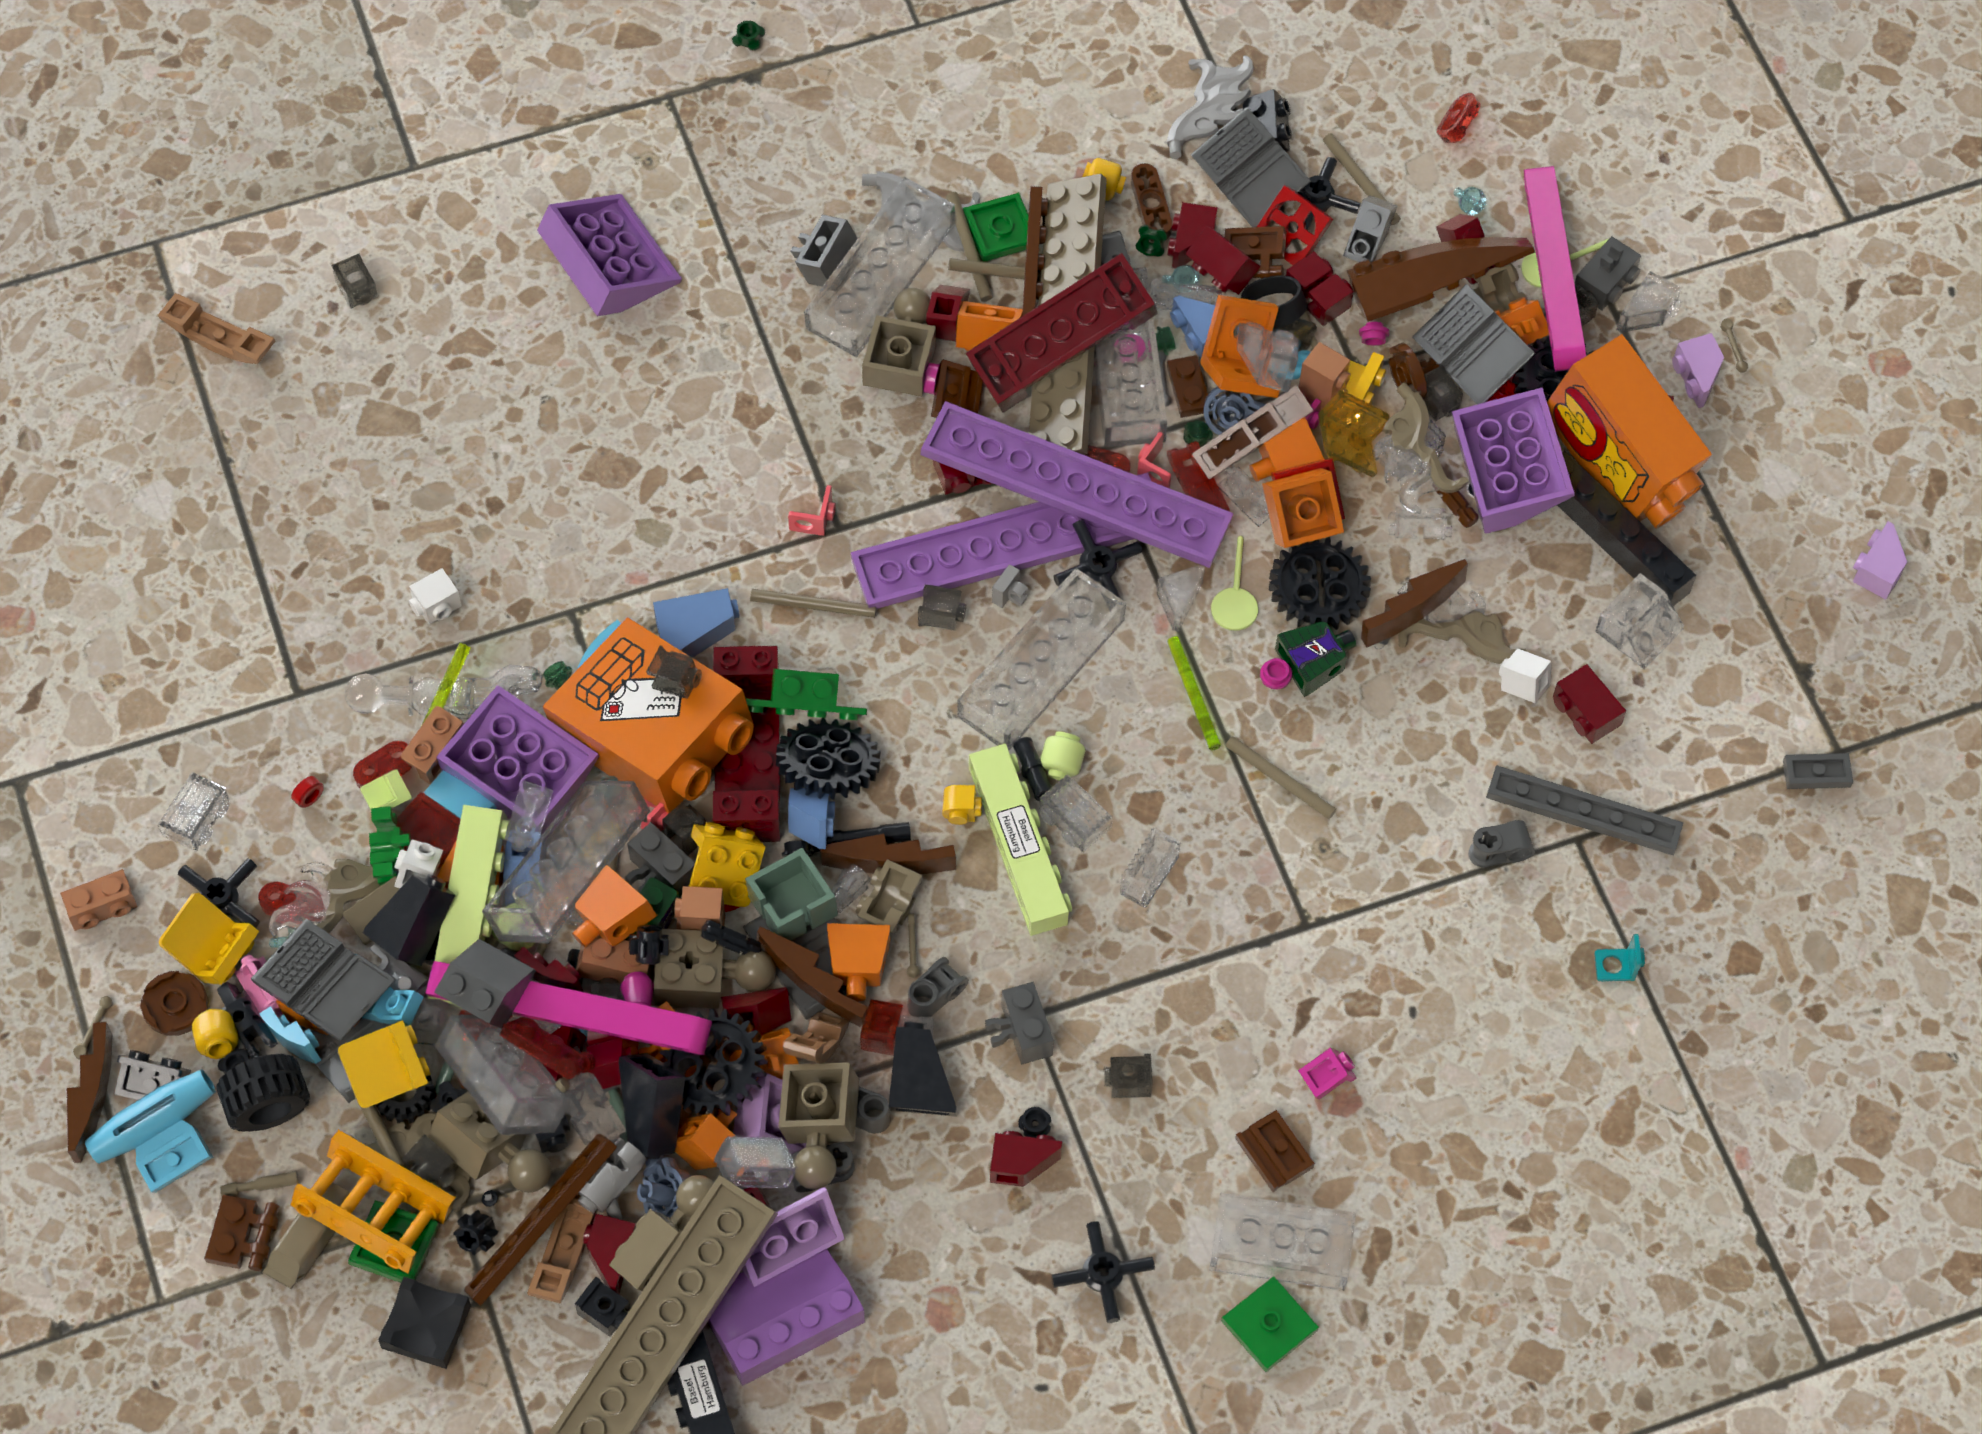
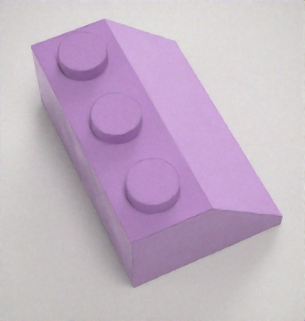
(795, 1236)

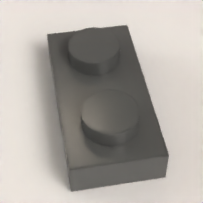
(1817, 771)

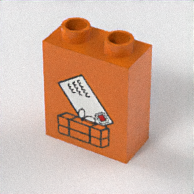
(645, 733)

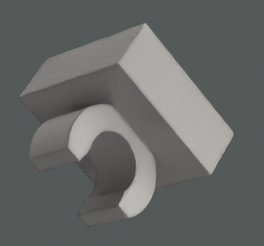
(1009, 588)

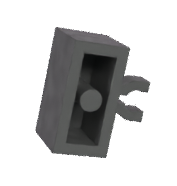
(823, 249)
(1609, 272)
(659, 859)
(1023, 1024)

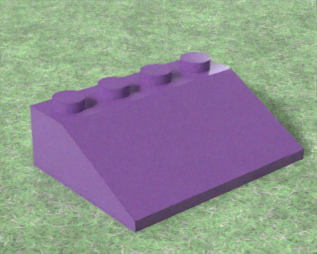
(607, 252)
(1512, 458)
(515, 743)
(784, 1316)

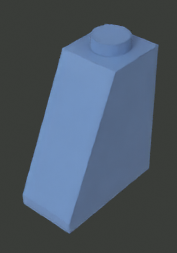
(696, 620)

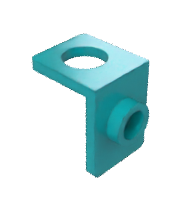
(1630, 959)

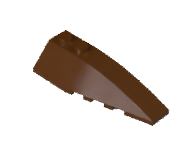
(1414, 274)

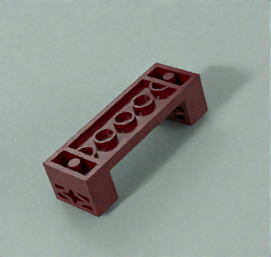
(1061, 330)
(749, 781)

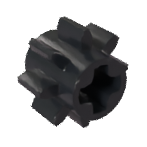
(648, 944)
(475, 1232)

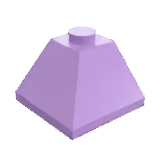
(761, 1114)

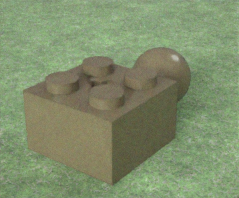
(901, 346)
(702, 983)
(818, 1109)
(478, 1147)
(656, 1234)

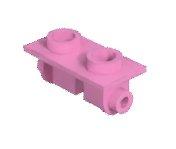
(260, 998)

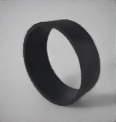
(1288, 311)

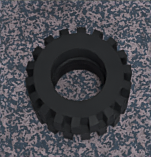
(263, 1092)

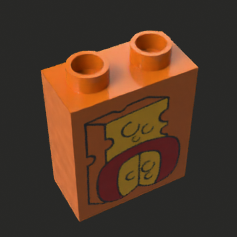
(1628, 432)

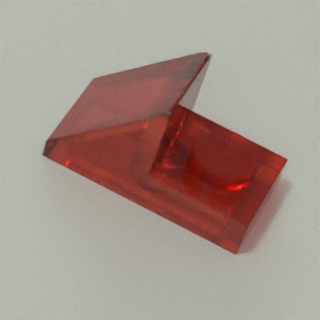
(880, 1027)

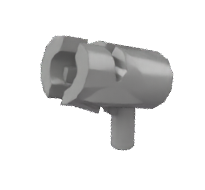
(406, 975)
(610, 1180)

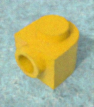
(961, 804)

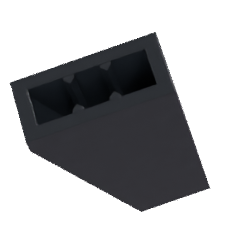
(411, 919)
(918, 1074)
(651, 1103)

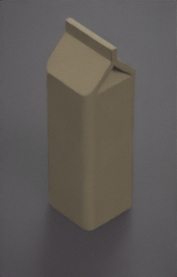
(302, 1244)

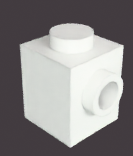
(434, 597)
(1525, 675)
(418, 860)

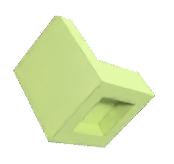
(386, 791)

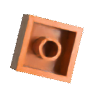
(1303, 508)

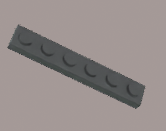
(1584, 810)

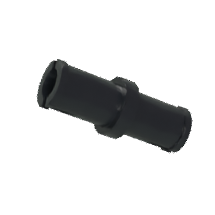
(1032, 767)

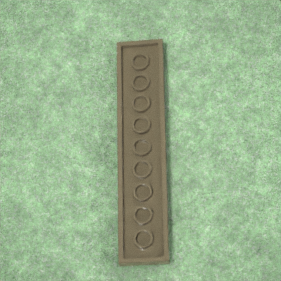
(1070, 252)
(668, 1313)

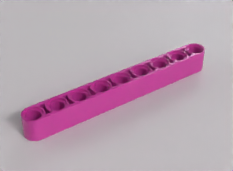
(1554, 267)
(603, 1015)

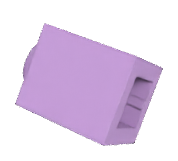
(1699, 365)
(1883, 563)

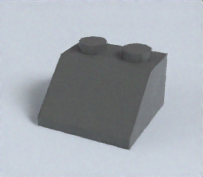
(485, 982)

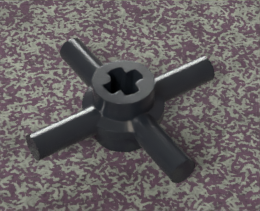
(1323, 195)
(1098, 554)
(223, 892)
(1093, 1278)

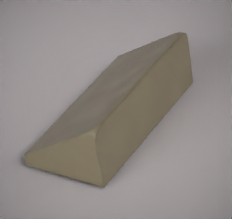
(366, 909)

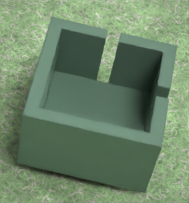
(791, 895)

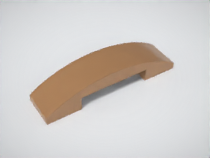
(214, 333)
(819, 1041)
(561, 1254)

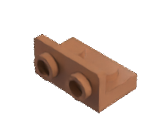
(430, 741)
(98, 900)

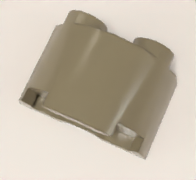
(1499, 287)
(891, 896)

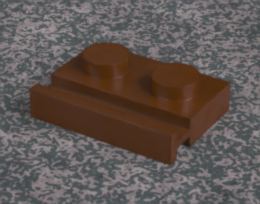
(957, 386)
(1274, 1151)

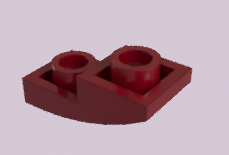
(550, 974)

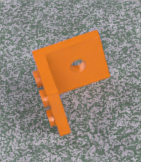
(1220, 354)

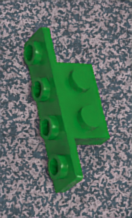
(805, 691)

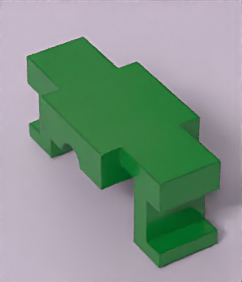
(386, 844)

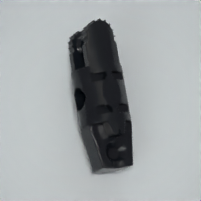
(246, 1019)

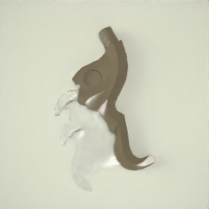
(1408, 455)
(1465, 621)
(324, 894)

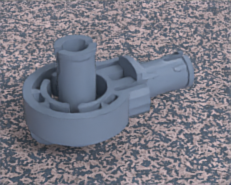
(1229, 408)
(661, 1185)

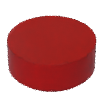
(307, 792)

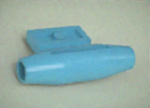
(157, 1130)

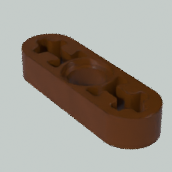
(1153, 191)

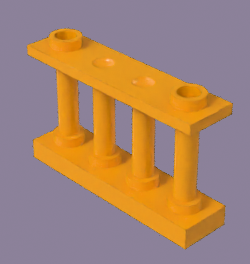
(386, 1174)

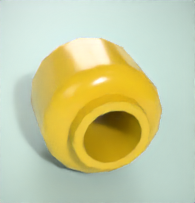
(1111, 171)
(214, 1033)

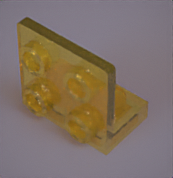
(1348, 431)

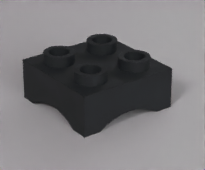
(425, 1323)

